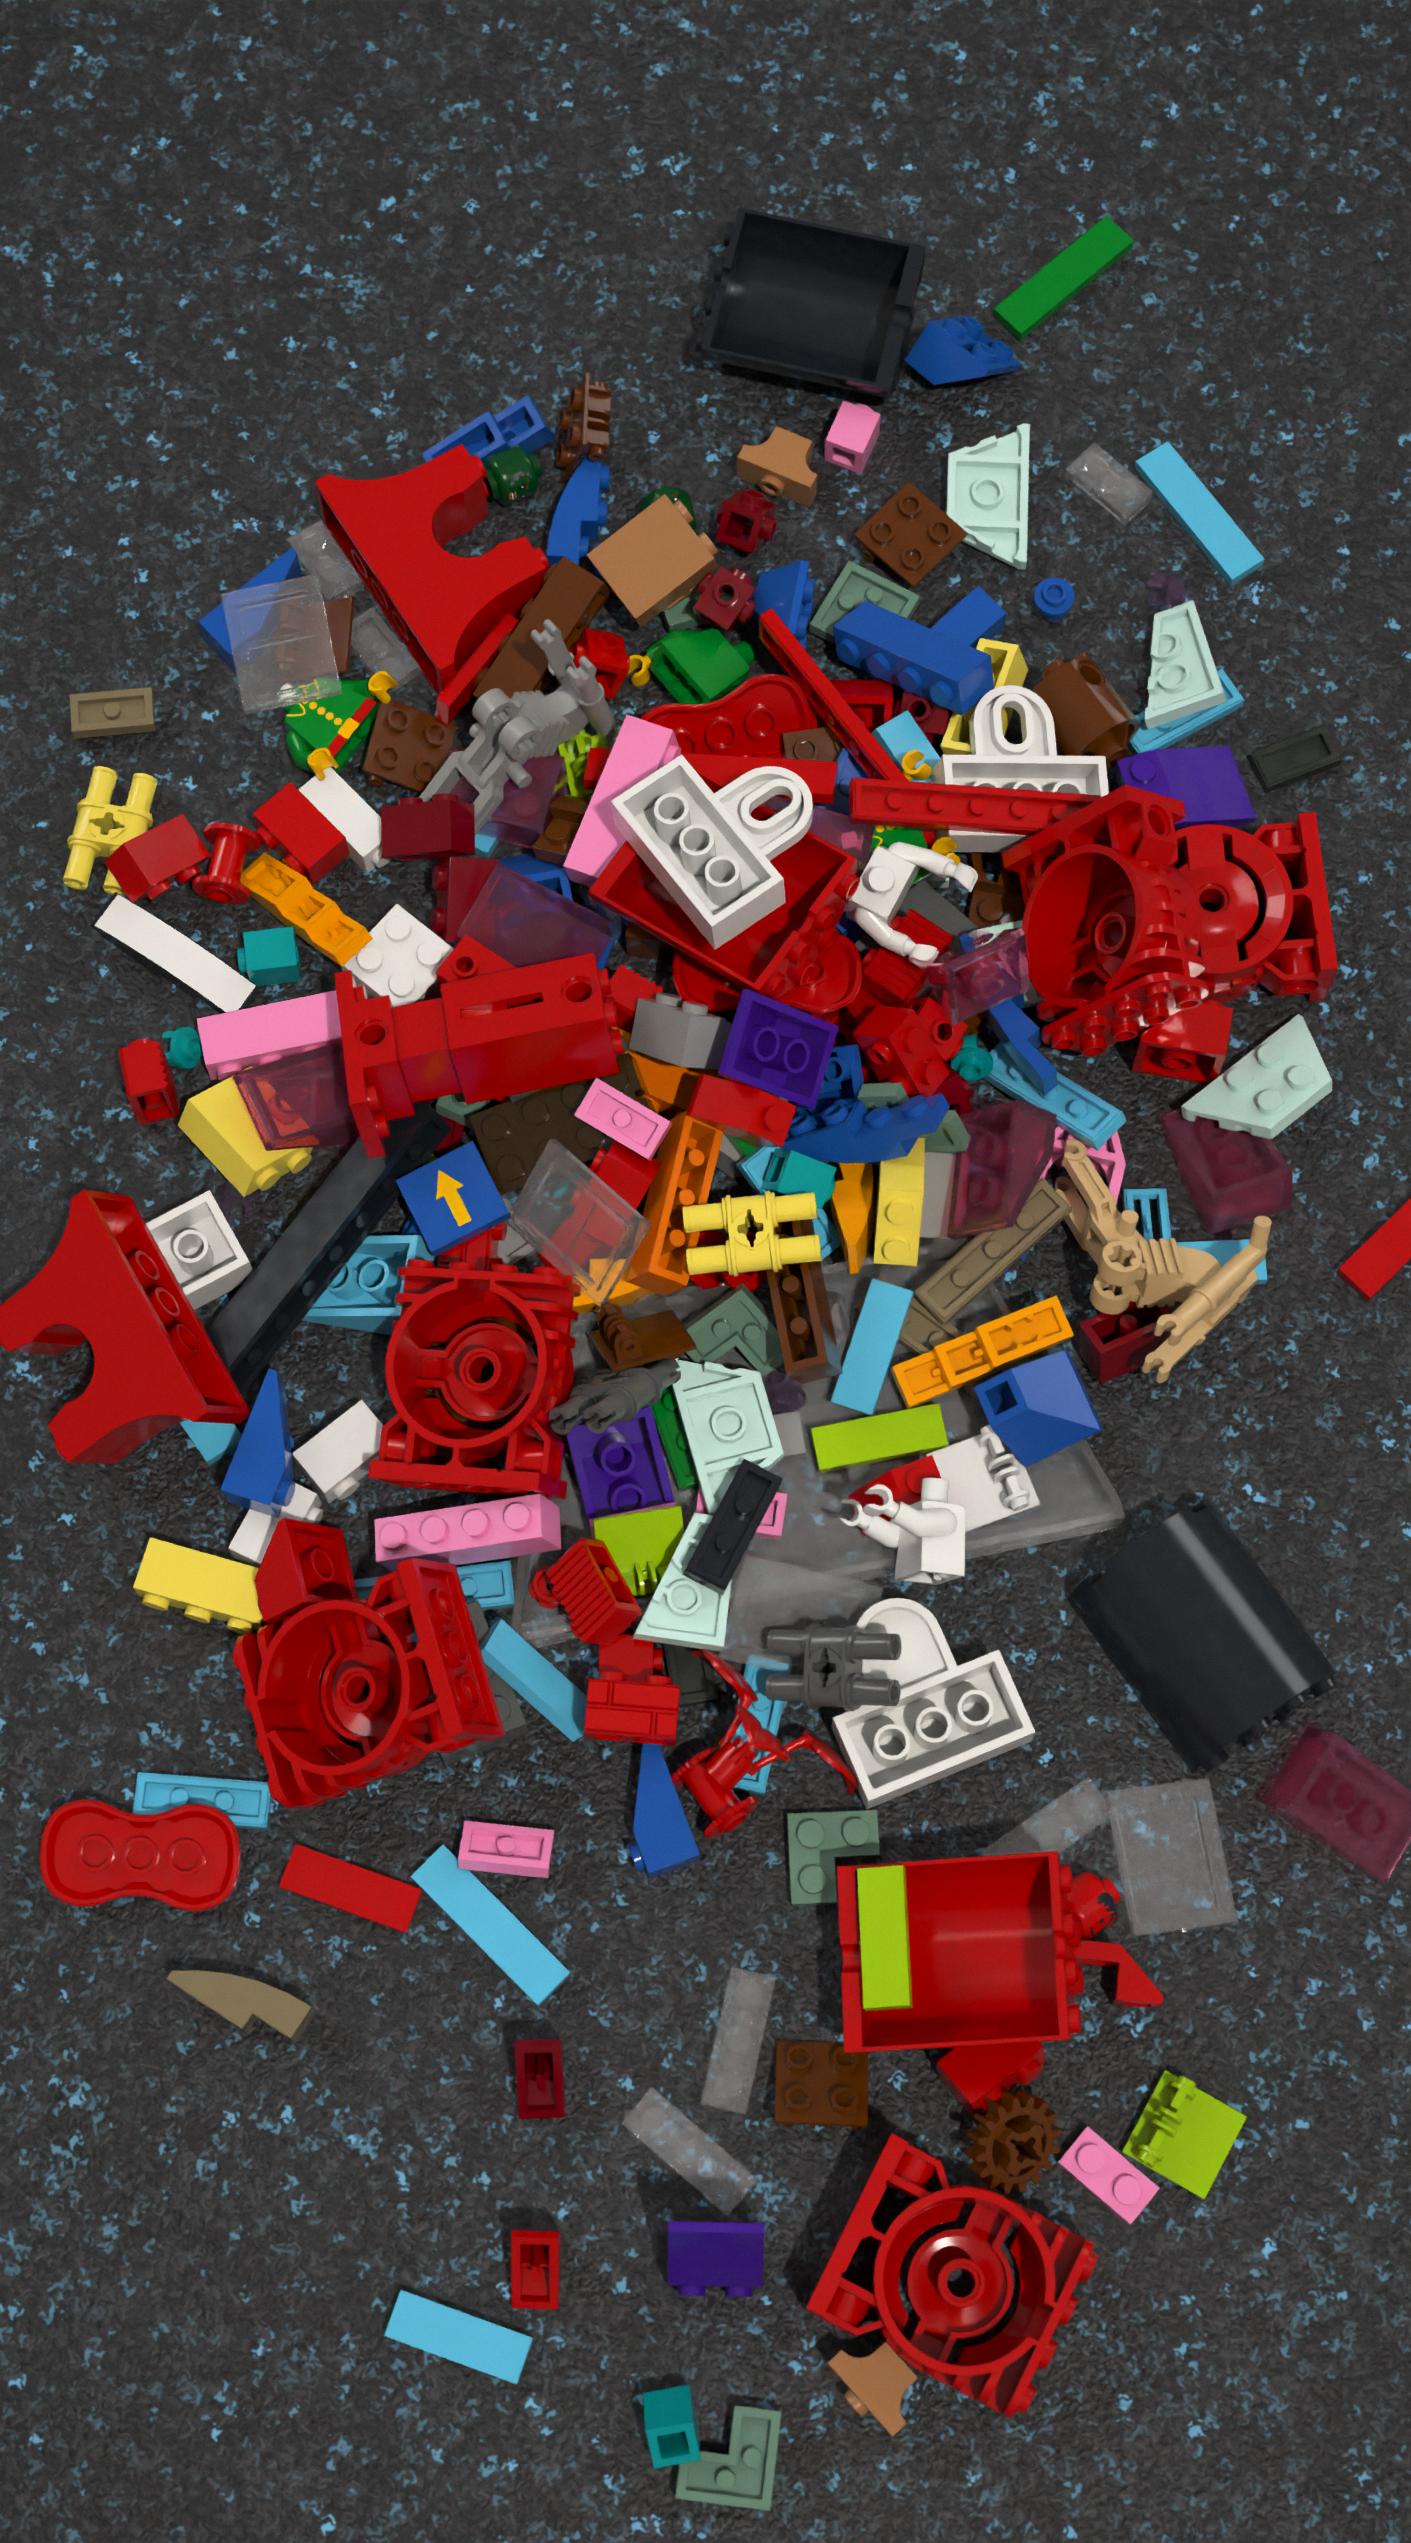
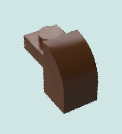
(560, 833)

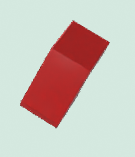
(1130, 1983)

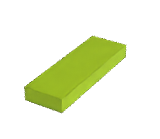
(879, 1438)
(884, 1938)

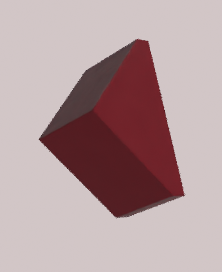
(540, 2078)

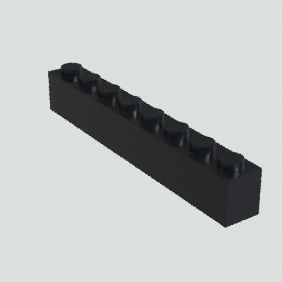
(319, 1245)

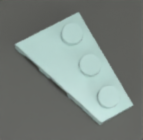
(1181, 669)
(683, 1609)

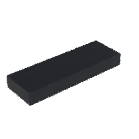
(733, 1527)

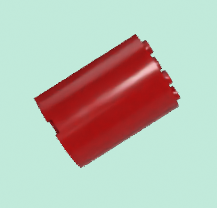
(771, 952)
(985, 1955)

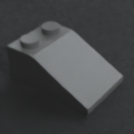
(679, 1032)

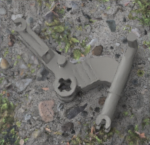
(526, 727)

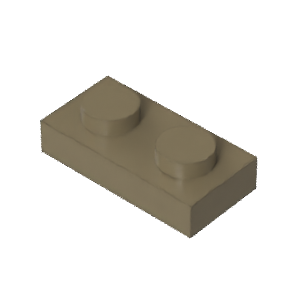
(112, 712)

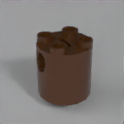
(1086, 710)

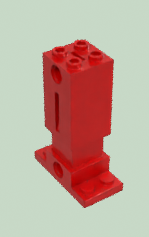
(480, 1038)

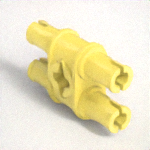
(99, 817)
(768, 1249)

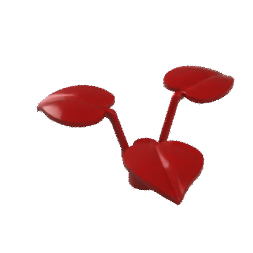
(737, 1756)

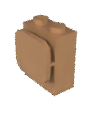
(655, 560)

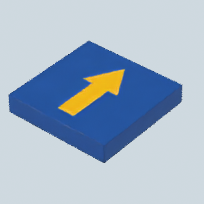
(453, 1199)

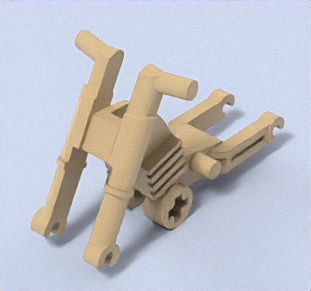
(1154, 1270)

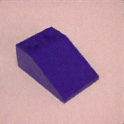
(1198, 776)
(778, 1049)
(620, 1466)
(715, 2257)

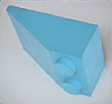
(367, 1285)

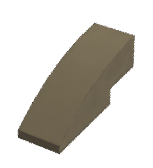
(245, 2001)

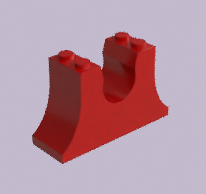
(396, 540)
(145, 1337)

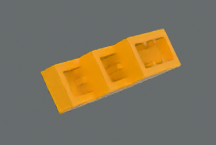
(299, 905)
(982, 1352)

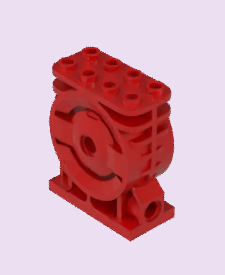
(1230, 871)
(1092, 928)
(433, 1310)
(313, 1672)
(1045, 2254)

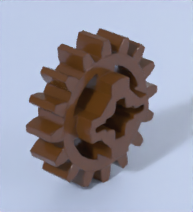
(1016, 2118)

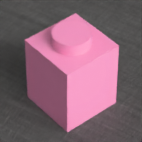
(852, 436)

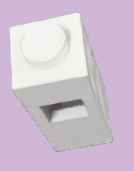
(350, 816)

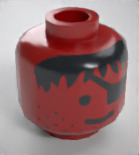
(1093, 1903)

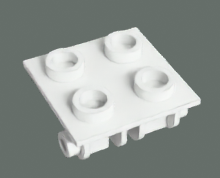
(985, 1479)

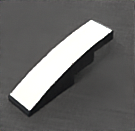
(173, 955)

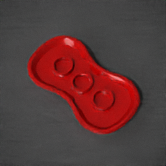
(741, 723)
(829, 988)
(173, 1856)

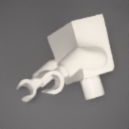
(885, 887)
(926, 1533)

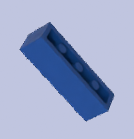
(913, 657)

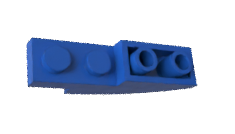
(579, 513)
(856, 1136)

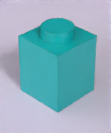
(270, 956)
(798, 1174)
(671, 2426)

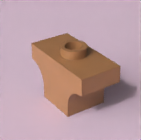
(780, 466)
(875, 2384)

